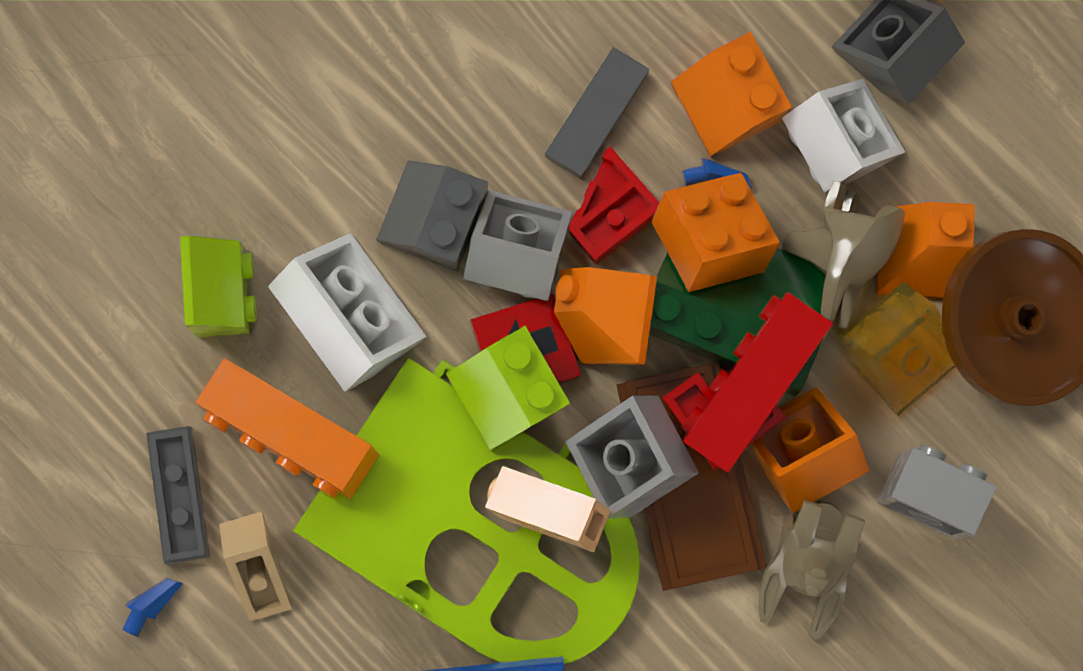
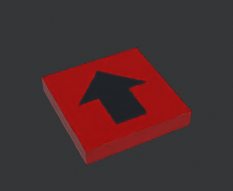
(543, 327)

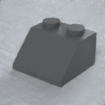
(900, 45)
(434, 213)

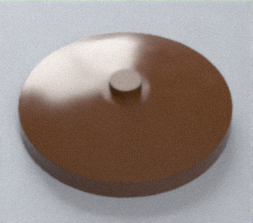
(1017, 317)

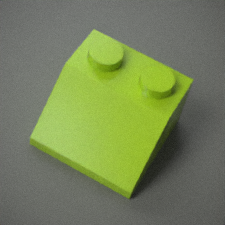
(216, 286)
(507, 388)

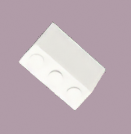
(346, 311)

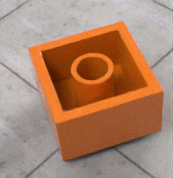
(715, 232)

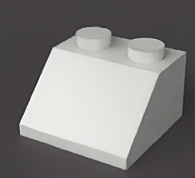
(842, 134)

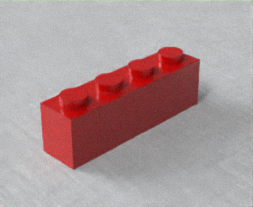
(756, 381)

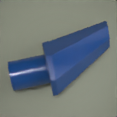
(709, 171)
(149, 605)

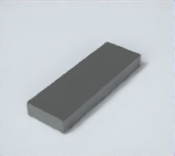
(597, 112)
(178, 495)

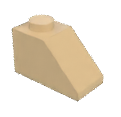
(254, 566)

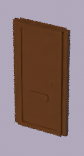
(707, 522)

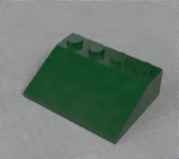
(719, 316)

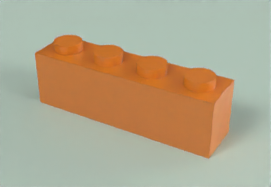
(287, 429)

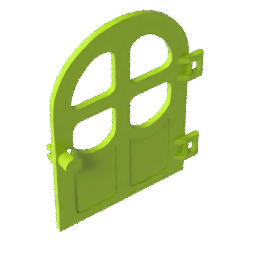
(423, 488)

